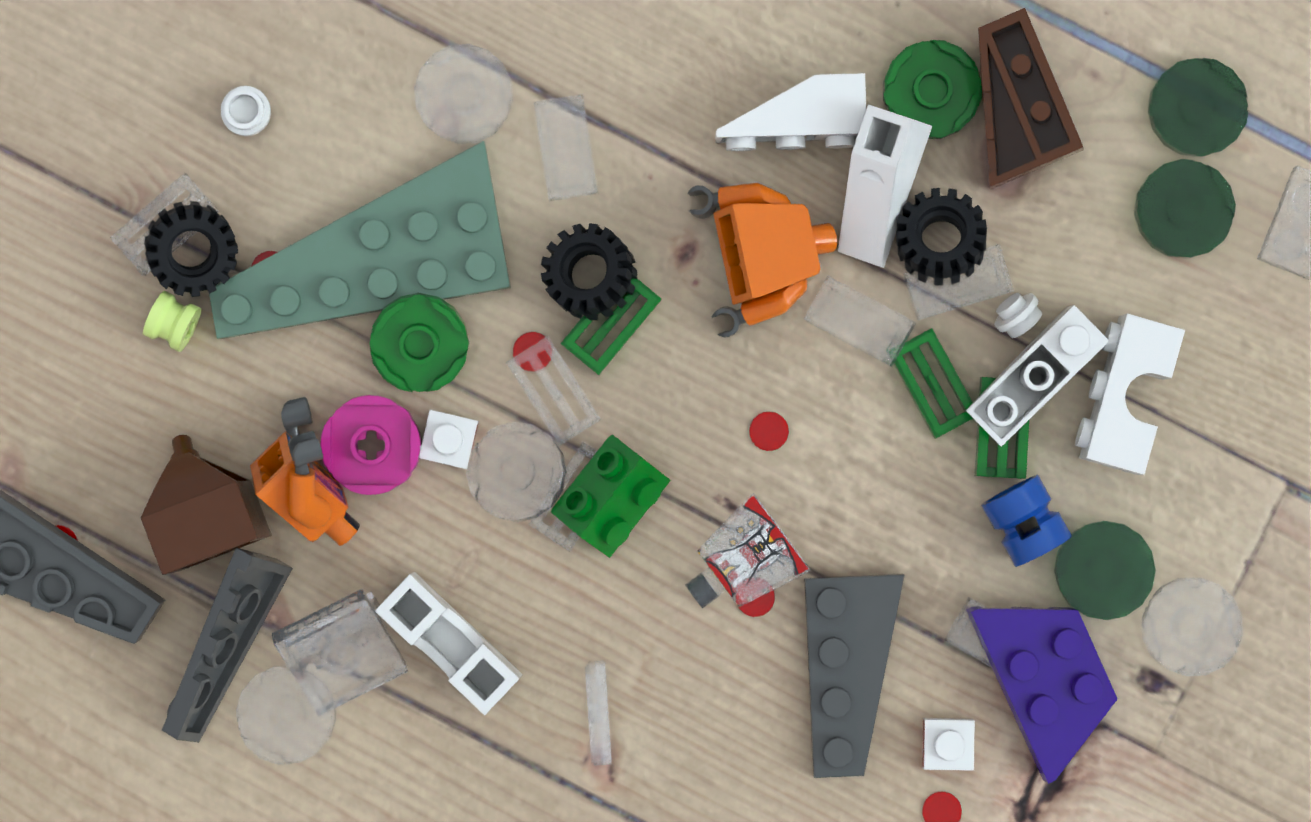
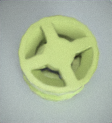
(172, 321)

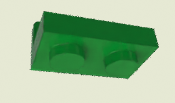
(610, 496)

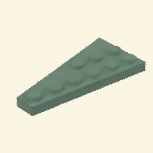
(422, 237)

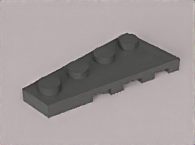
(68, 578)
(231, 627)
(848, 652)

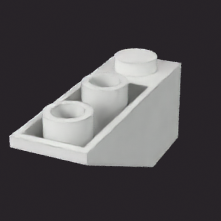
(816, 109)
(880, 182)
(1037, 374)

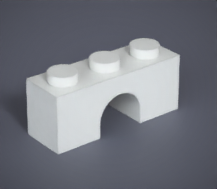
(1112, 433)
(449, 641)

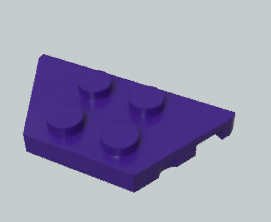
(1047, 678)

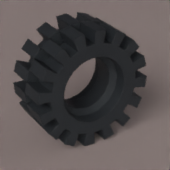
(941, 209)
(573, 248)
(199, 277)

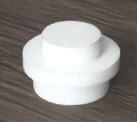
(245, 111)
(1017, 314)

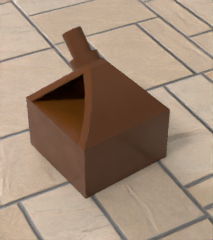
(200, 511)

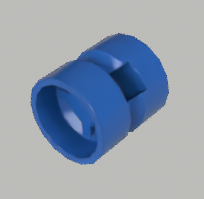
(1017, 505)

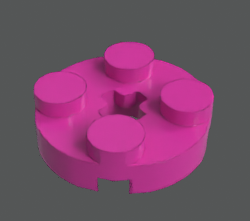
(392, 465)

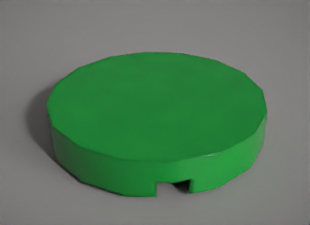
(934, 86)
(419, 343)

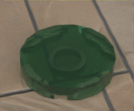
(1198, 107)
(1184, 209)
(1105, 570)

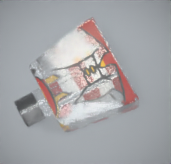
(746, 558)

